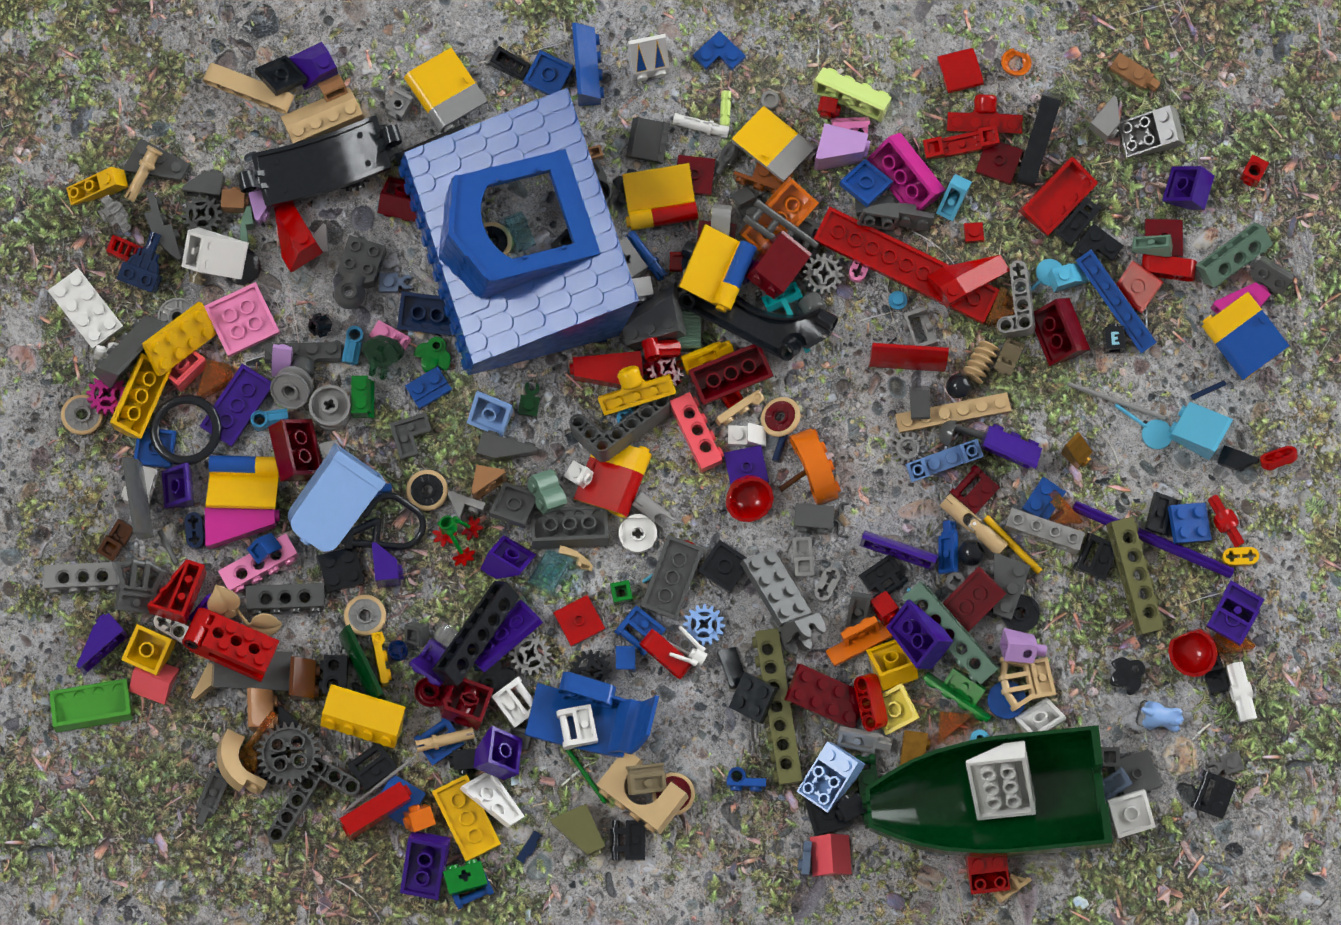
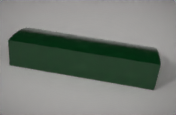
(360, 663)

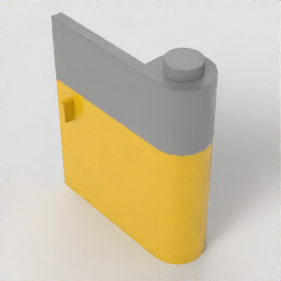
(445, 89)

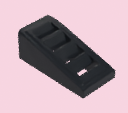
(506, 69)

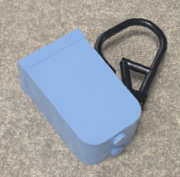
(337, 497)

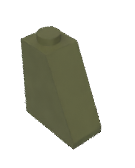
(580, 830)

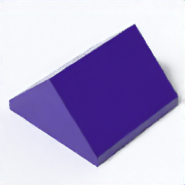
(178, 486)

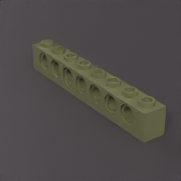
(792, 775)

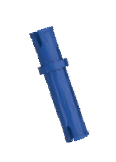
(651, 261)

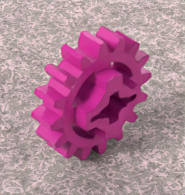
(101, 399)

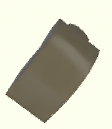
(1009, 356)

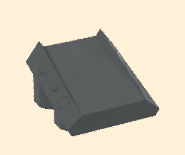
(648, 140)

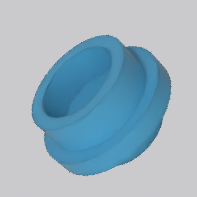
(897, 300)

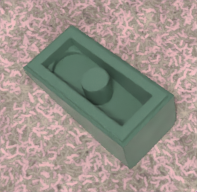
(1153, 245)

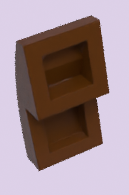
(116, 540)

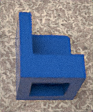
(263, 547)
(625, 658)

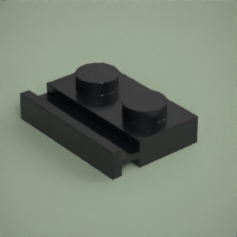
(1158, 516)

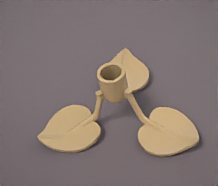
(226, 604)

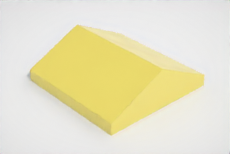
(899, 709)

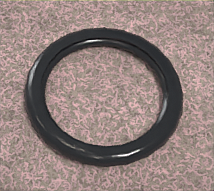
(164, 408)

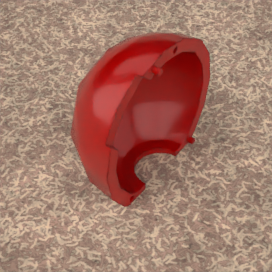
(749, 498)
(1193, 652)

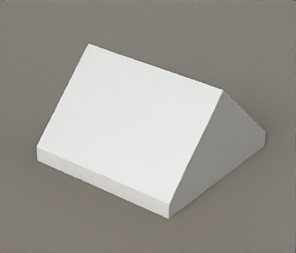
(1040, 717)

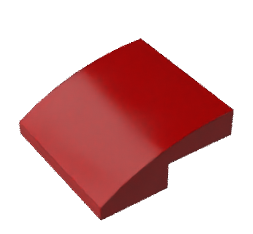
(960, 70)

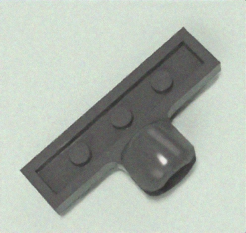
(308, 354)

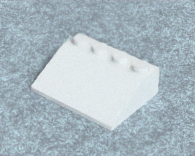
(1002, 782)

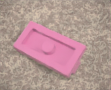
(852, 122)
(386, 330)

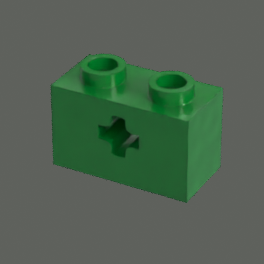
(476, 880)

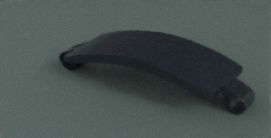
(321, 163)

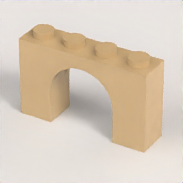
(654, 815)

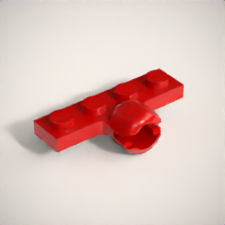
(984, 115)

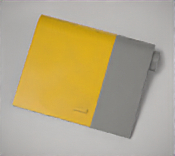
(774, 144)

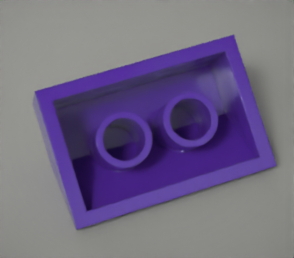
(1011, 447)

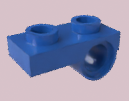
(754, 784)

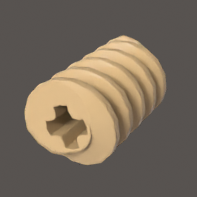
(980, 360)

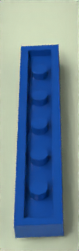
(1116, 301)

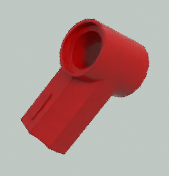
(657, 349)

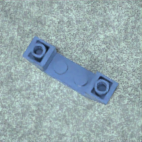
(944, 460)

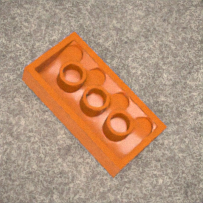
(790, 202)

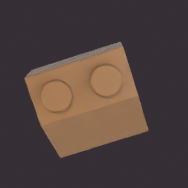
(259, 705)

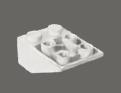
(214, 253)

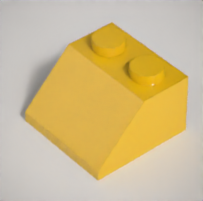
(148, 649)
(891, 665)

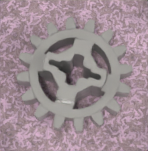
(115, 214)
(822, 281)
(541, 660)

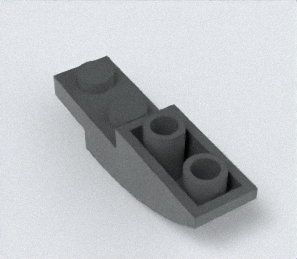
(895, 214)
(169, 235)

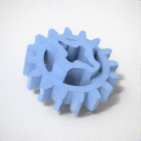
(695, 615)

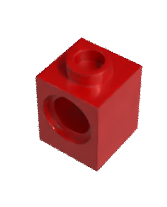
(1257, 164)
(884, 607)

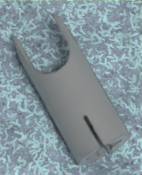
(652, 510)

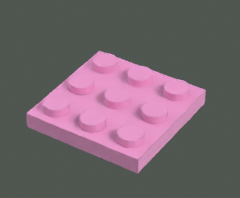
(242, 319)

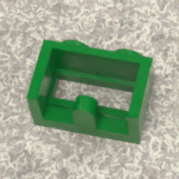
(362, 405)

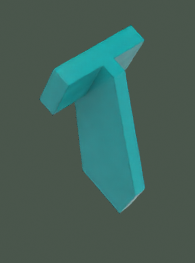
(791, 294)

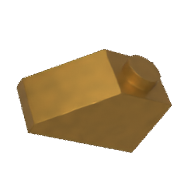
(1077, 451)
(913, 745)

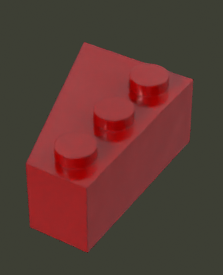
(180, 593)

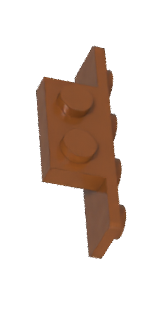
(761, 179)

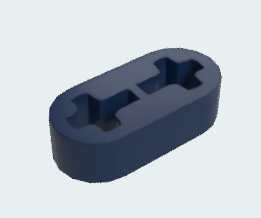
(199, 530)

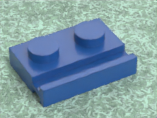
(428, 388)
(1039, 501)

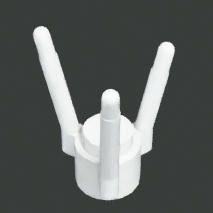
(695, 656)

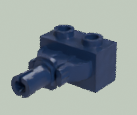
(143, 267)

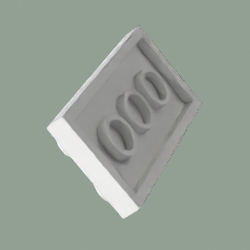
(85, 309)

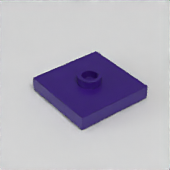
(745, 462)

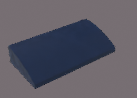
(423, 314)

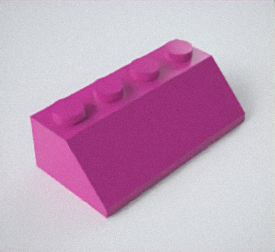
(910, 175)

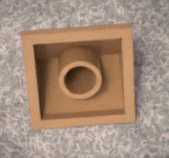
(486, 480)

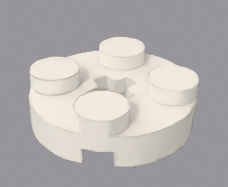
(630, 525)

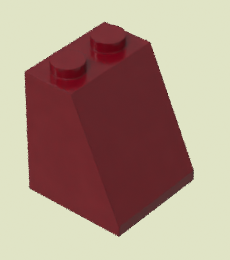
(777, 264)

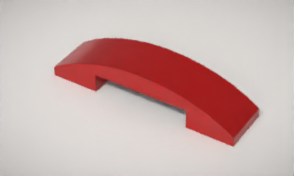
(961, 144)

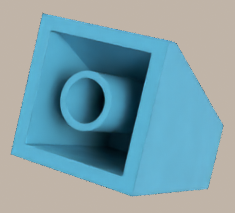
(1199, 429)

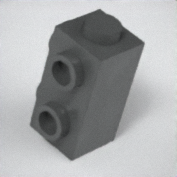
(1271, 275)

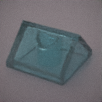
(550, 572)

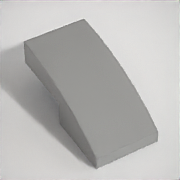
(803, 556)

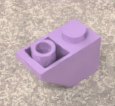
(260, 210)

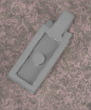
(863, 740)

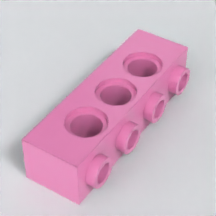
(254, 576)

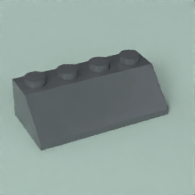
(127, 352)

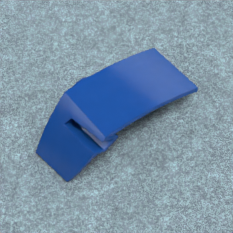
(619, 722)

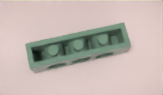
(1239, 246)

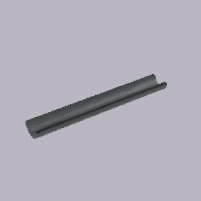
(168, 547)

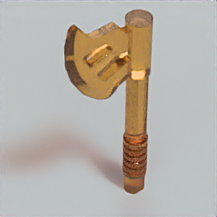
(247, 749)

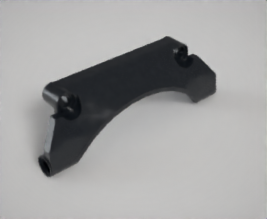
(759, 327)

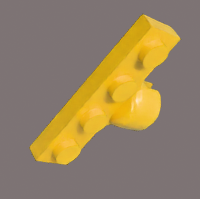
(635, 391)

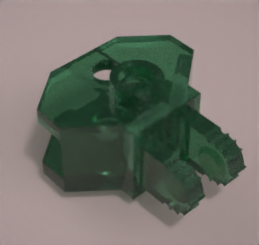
(382, 353)

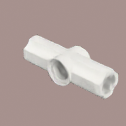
(1241, 692)

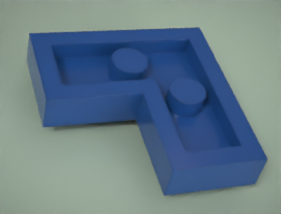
(719, 47)

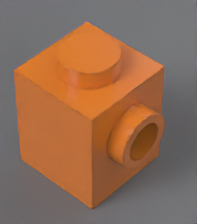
(418, 817)

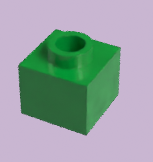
(621, 586)

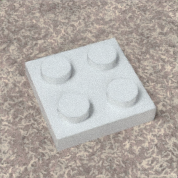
(1131, 813)

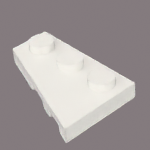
(494, 798)

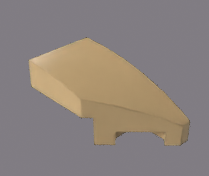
(581, 563)
(1016, 884)

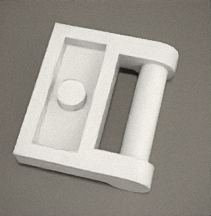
(510, 705)
(583, 724)

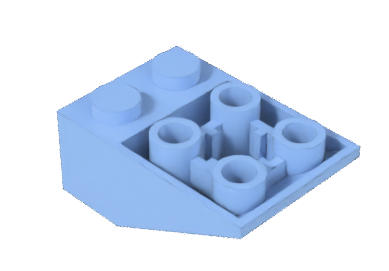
(830, 776)

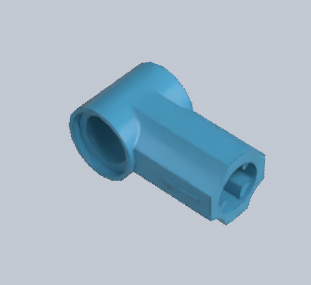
(352, 347)
(270, 418)

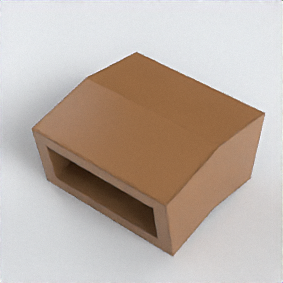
(332, 88)

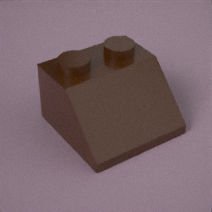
(303, 679)

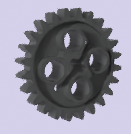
(290, 771)

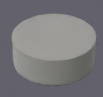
(770, 100)

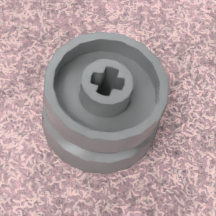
(334, 418)

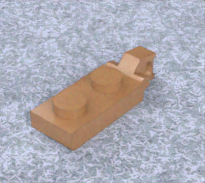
(1134, 73)

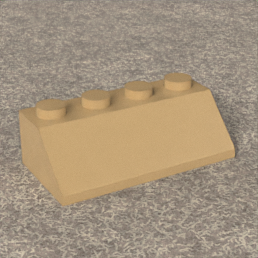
(322, 117)

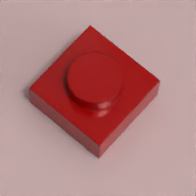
(973, 232)

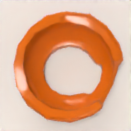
(1008, 55)

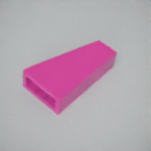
(233, 524)

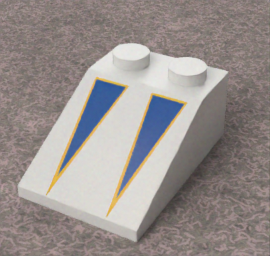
(648, 57)

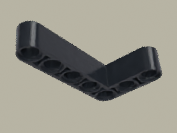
(1039, 138)

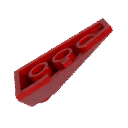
(295, 238)
(962, 279)

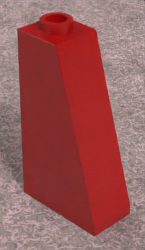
(604, 368)
(375, 810)

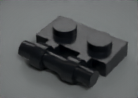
(881, 572)
(635, 840)

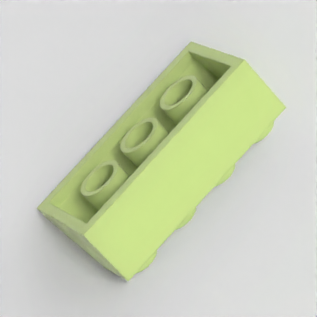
(852, 94)

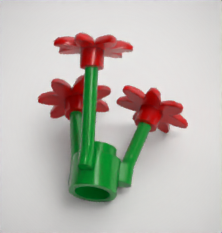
(447, 532)

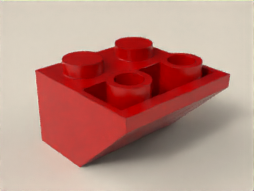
(987, 874)

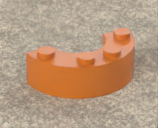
(816, 465)

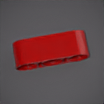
(1170, 267)
(659, 649)
(870, 702)

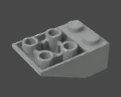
(1152, 132)

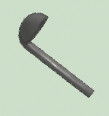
(948, 427)

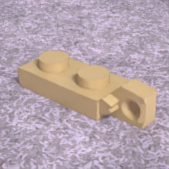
(741, 408)

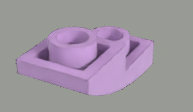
(281, 357)

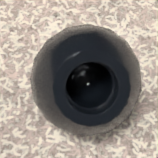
(959, 386)
(971, 552)

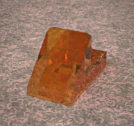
(998, 311)
(1066, 513)

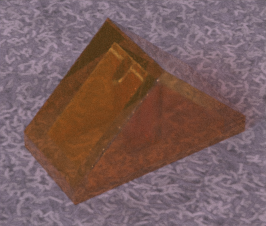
(948, 723)

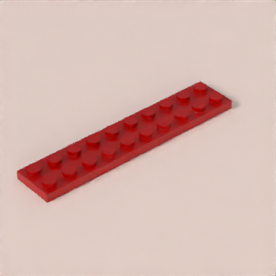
(895, 261)

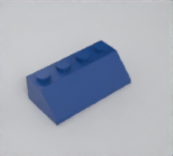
(586, 65)

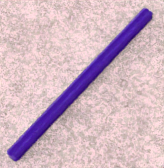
(1159, 542)

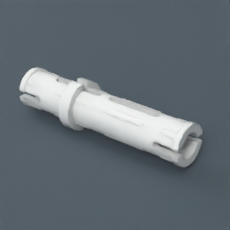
(701, 125)

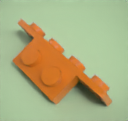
(858, 639)

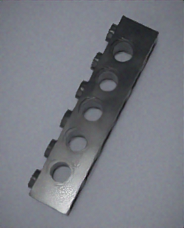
(476, 633)

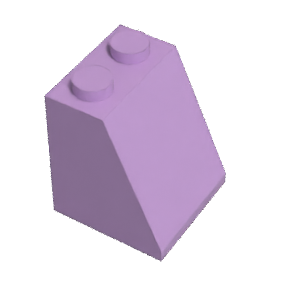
(840, 147)

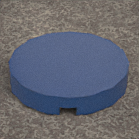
(999, 705)

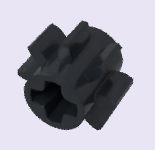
(320, 325)

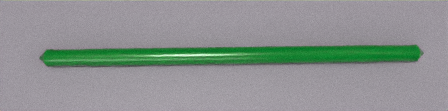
(585, 774)

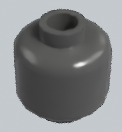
(811, 301)

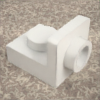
(579, 474)

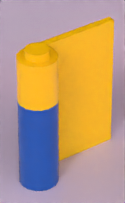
(717, 268)
(242, 482)

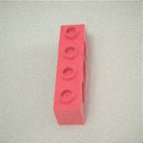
(704, 460)

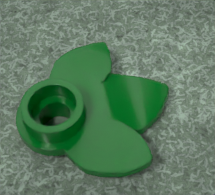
(433, 357)

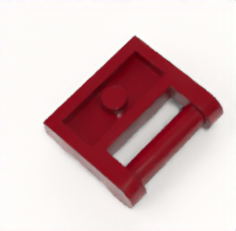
(979, 494)

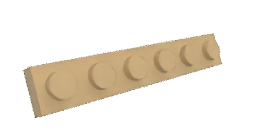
(958, 411)

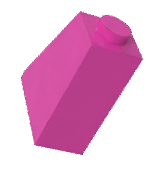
(1258, 292)

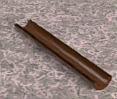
(790, 482)

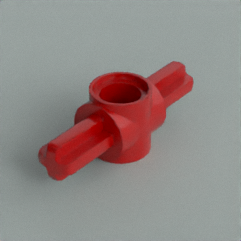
(1226, 521)

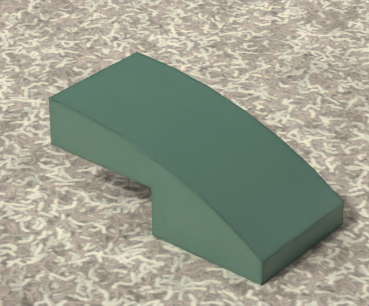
(246, 224)

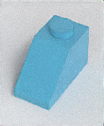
(953, 197)
(1066, 277)

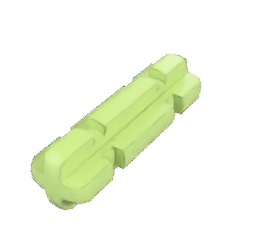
(725, 108)

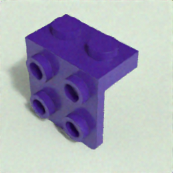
(427, 660)

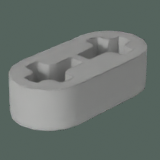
(823, 582)

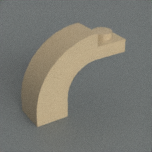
(230, 765)

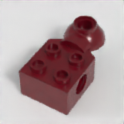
(459, 704)

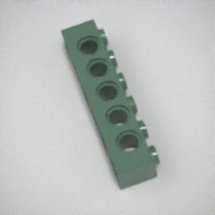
(961, 635)

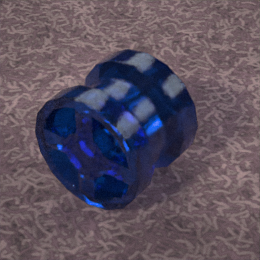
(396, 647)

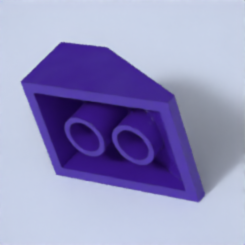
(919, 636)
(102, 640)
(424, 865)

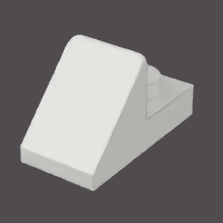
(746, 435)

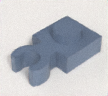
(390, 283)
(804, 863)

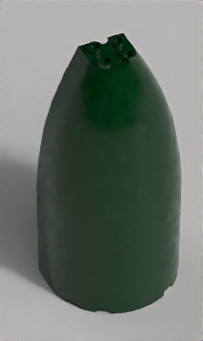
(933, 808)

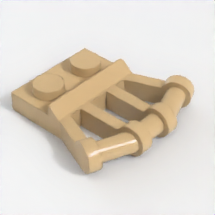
(1038, 681)

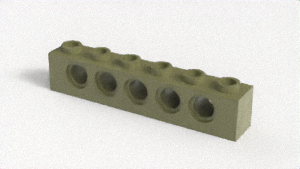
(1130, 585)

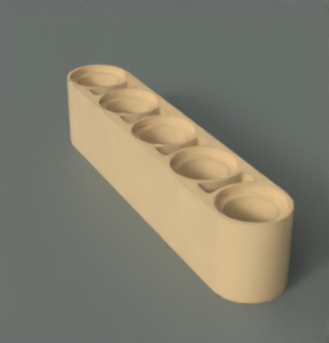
(246, 88)

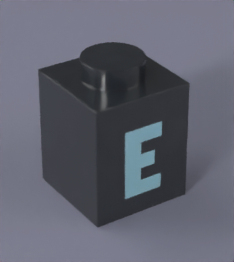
(1113, 339)

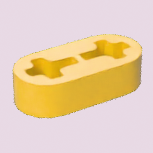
(1240, 551)

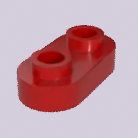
(1278, 457)

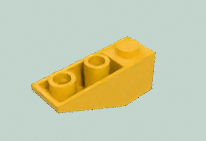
(97, 186)

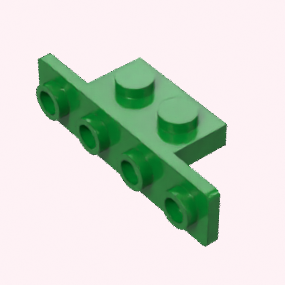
(962, 690)

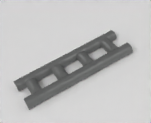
(777, 219)

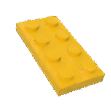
(179, 339)
(466, 819)

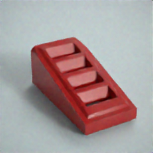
(122, 242)

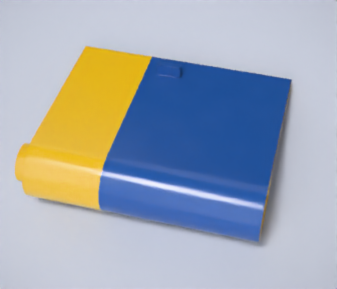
(1245, 336)

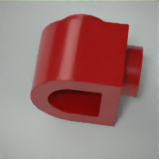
(828, 107)

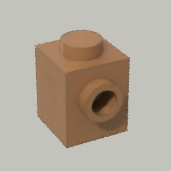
(234, 200)

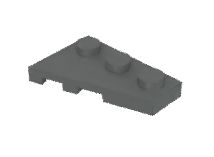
(166, 166)
(1011, 578)

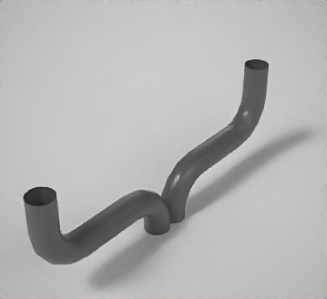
(836, 517)

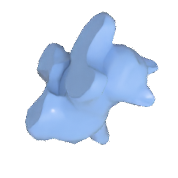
(1158, 715)

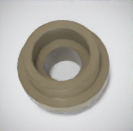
(197, 278)

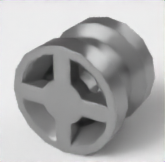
(951, 583)

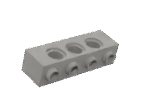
(1044, 531)
(53, 574)

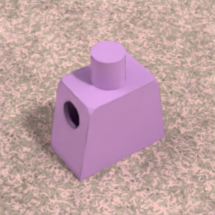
(1020, 646)

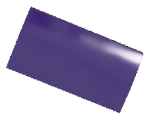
(898, 550)

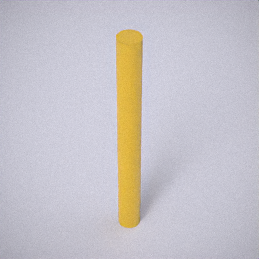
(1013, 545)

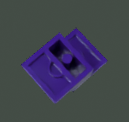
(1235, 613)

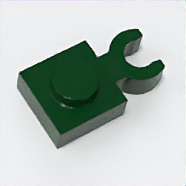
(529, 403)

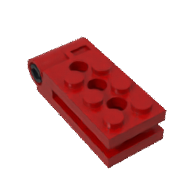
(230, 644)

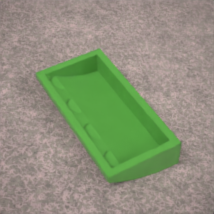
(90, 705)

